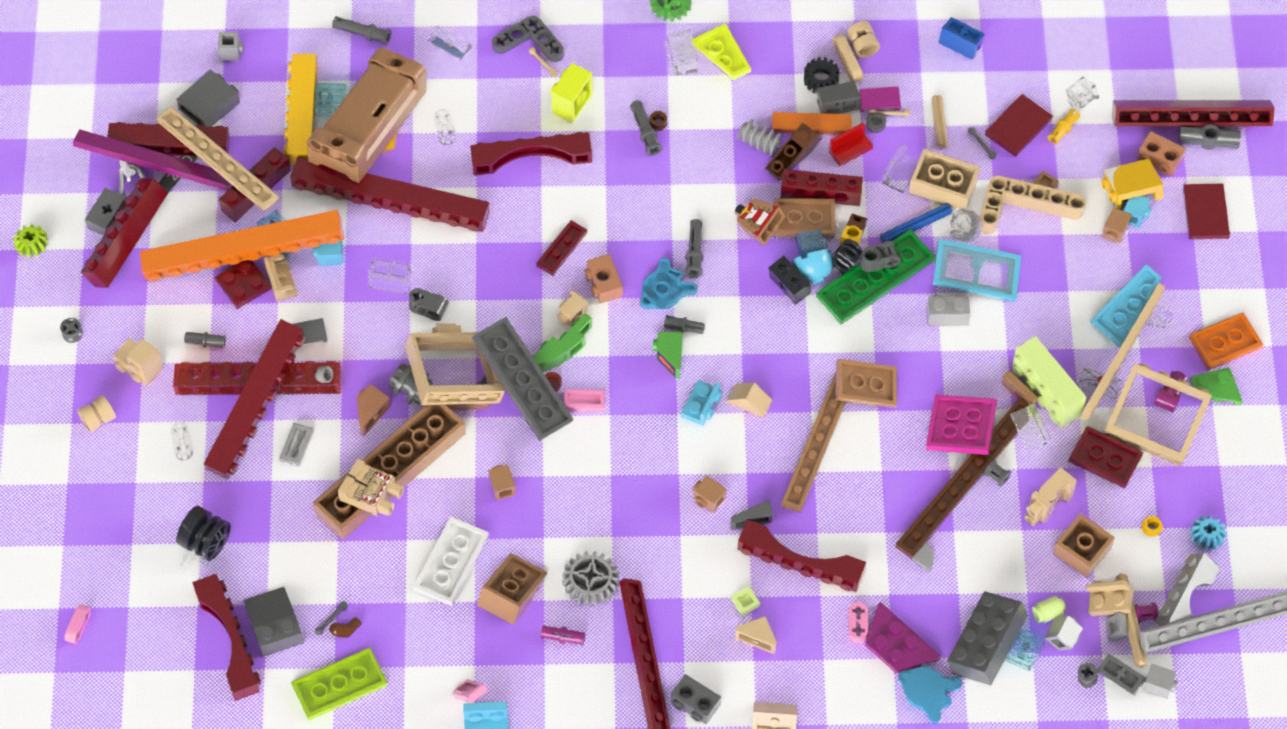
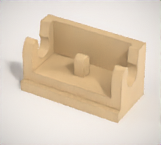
(280, 277)

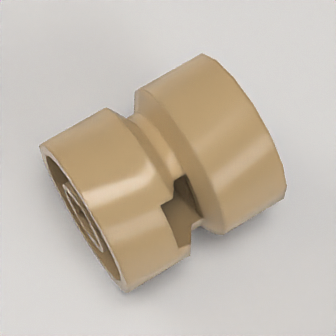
(863, 39)
(98, 412)

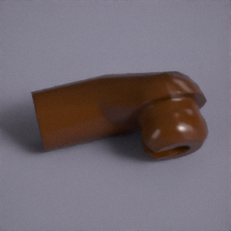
(345, 630)

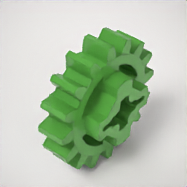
(670, 8)

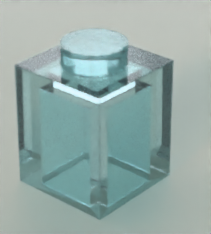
(810, 242)

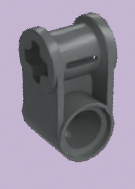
(882, 257)
(428, 305)

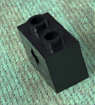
(789, 280)

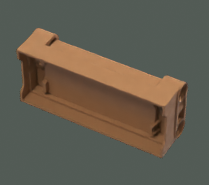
(369, 115)

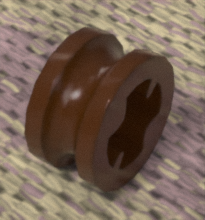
(658, 115)

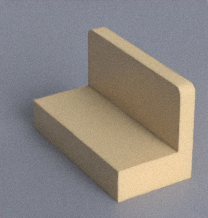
(774, 716)

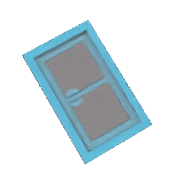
(977, 270)

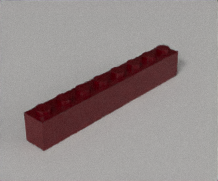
(1192, 112)
(254, 399)

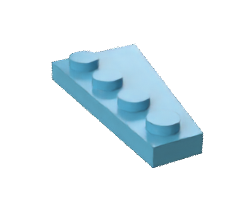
(1124, 308)

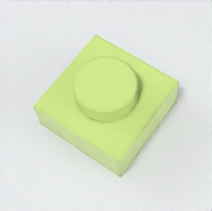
(745, 601)

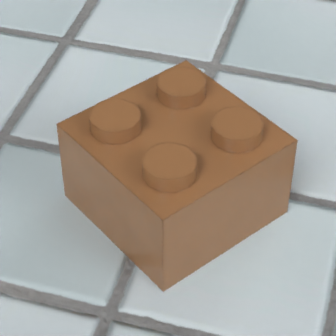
(1083, 545)

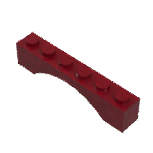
(491, 156)
(840, 571)
(211, 598)

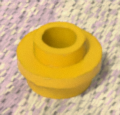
(1154, 521)

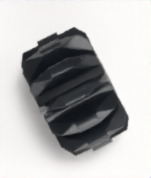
(846, 256)

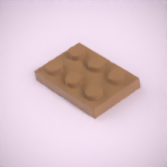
(806, 216)
(866, 383)

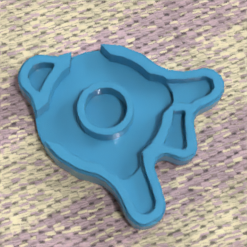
(664, 287)
(928, 690)

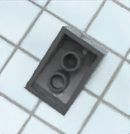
(273, 621)

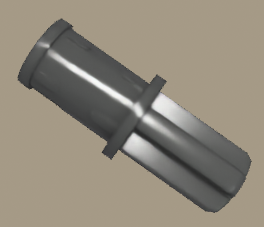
(683, 324)
(205, 339)

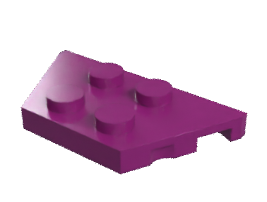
(897, 643)

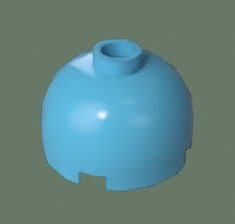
(814, 266)

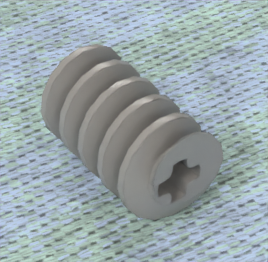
(759, 138)

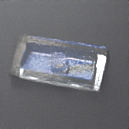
(449, 42)

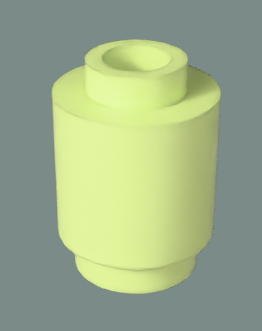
(1049, 609)

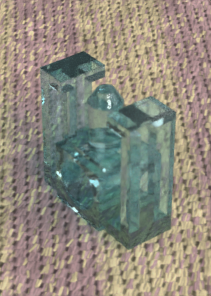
(325, 91)
(1021, 658)

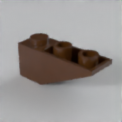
(794, 150)

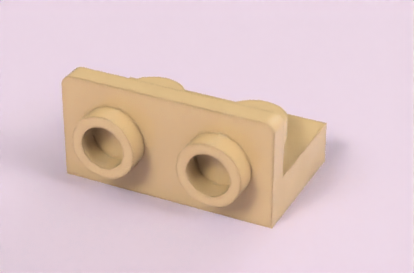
(1109, 597)

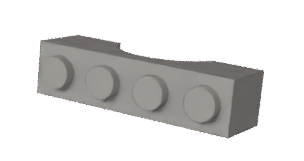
(1197, 571)

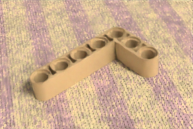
(1027, 200)

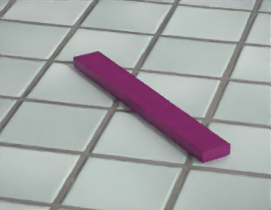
(149, 159)

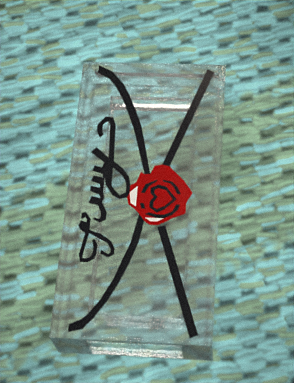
(1090, 380)

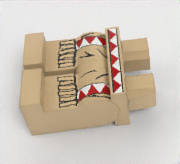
(370, 489)
(1042, 503)

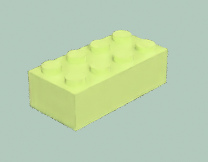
(1048, 382)

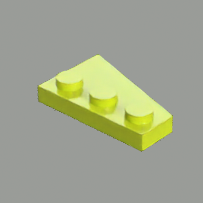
(723, 51)

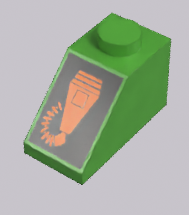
(669, 351)

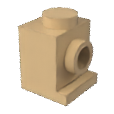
(572, 308)

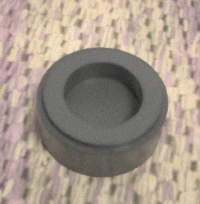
(876, 122)

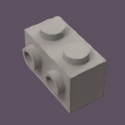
(948, 310)

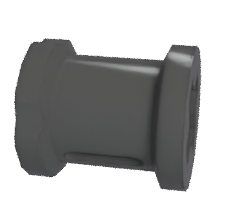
(997, 473)
(1083, 670)

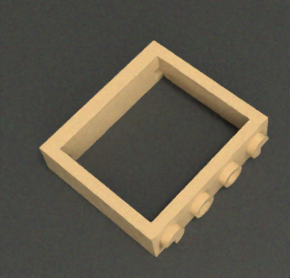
(450, 394)
(1145, 444)

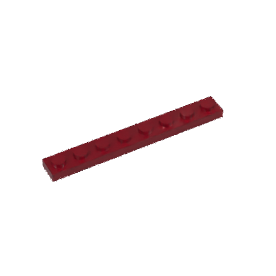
(644, 654)

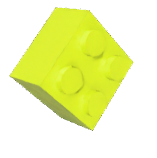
(571, 92)

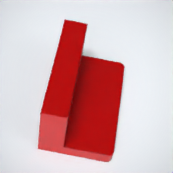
(850, 145)

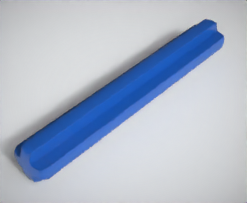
(917, 223)

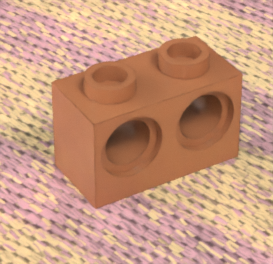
(1164, 150)

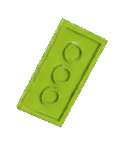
(339, 683)

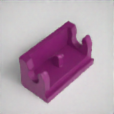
(879, 98)

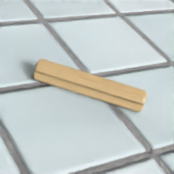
(939, 121)

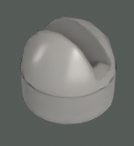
(324, 370)

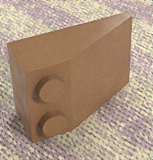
(511, 588)

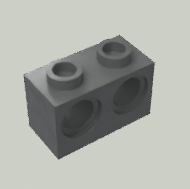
(699, 695)

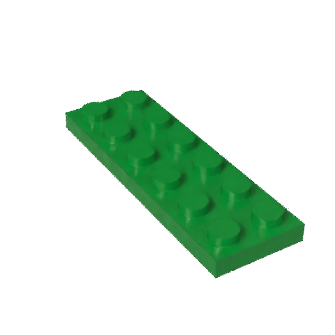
(860, 289)

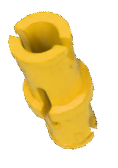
(1063, 126)

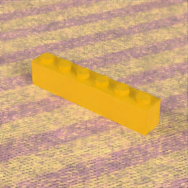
(302, 105)

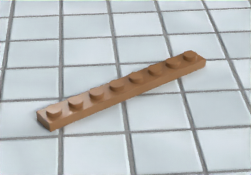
(814, 451)

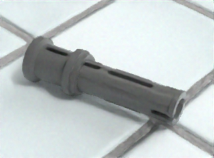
(369, 32)
(648, 135)
(694, 255)

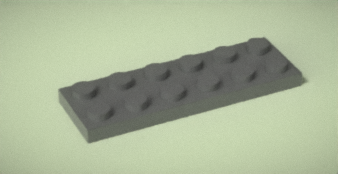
(522, 378)

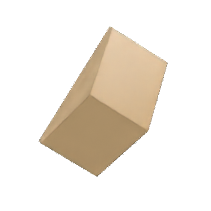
(750, 398)
(757, 634)

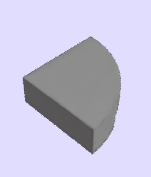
(924, 557)

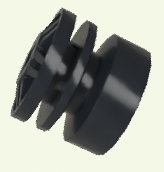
(203, 533)

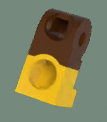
(854, 228)

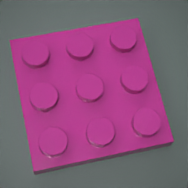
(961, 424)

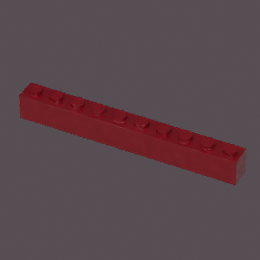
(392, 195)

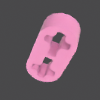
(862, 622)
(77, 624)

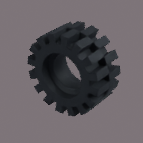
(820, 66)

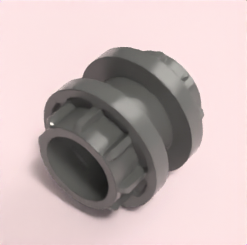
(404, 382)

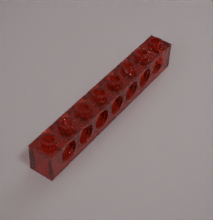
(227, 385)

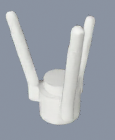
(128, 169)

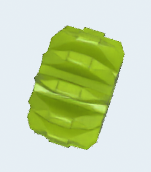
(30, 240)

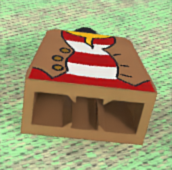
(759, 219)

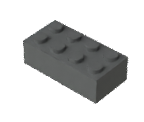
(987, 638)

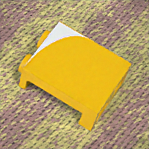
(1132, 181)

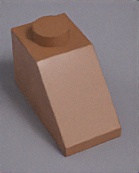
(371, 407)

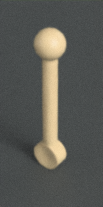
(553, 72)
(906, 113)

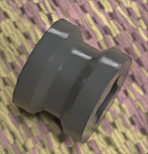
(68, 325)

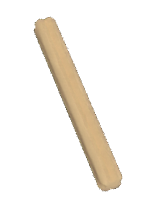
(1133, 632)

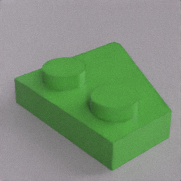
(1219, 384)

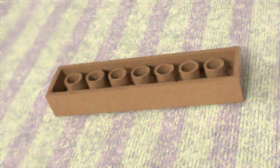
(400, 455)

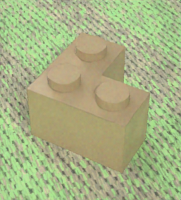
(138, 360)

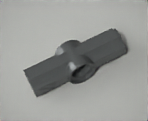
(1219, 138)

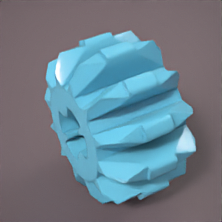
(1200, 534)

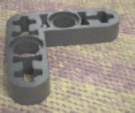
(529, 32)

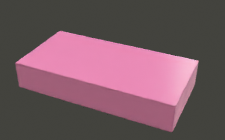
(584, 399)
(469, 691)

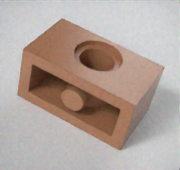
(604, 268)

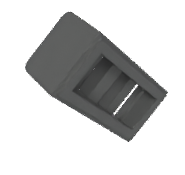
(760, 513)

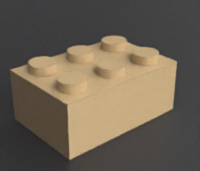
(944, 179)

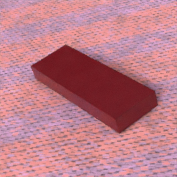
(561, 247)

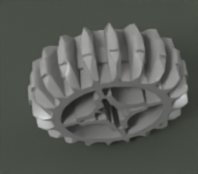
(574, 574)

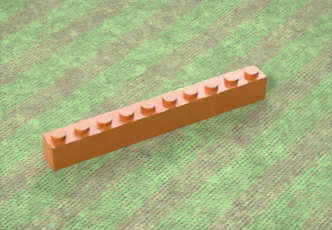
(242, 245)

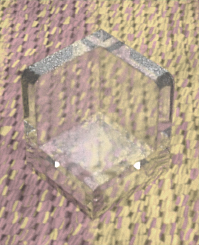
(192, 565)

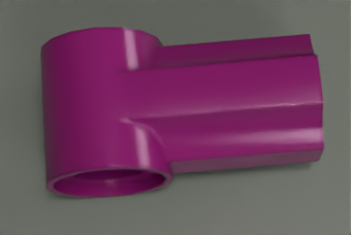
(1169, 397)

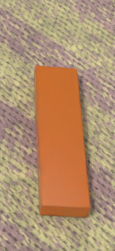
(819, 122)

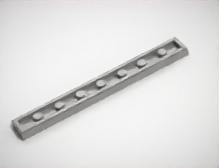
(1213, 622)

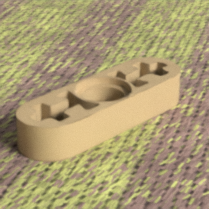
(847, 58)

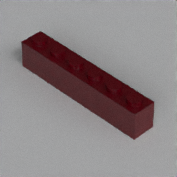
(159, 139)
(124, 232)

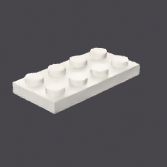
(451, 561)

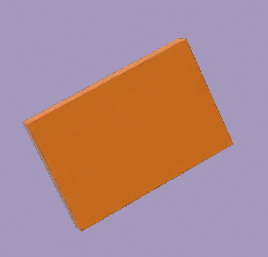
(1226, 341)

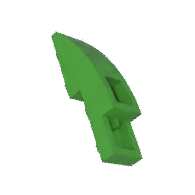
(556, 352)

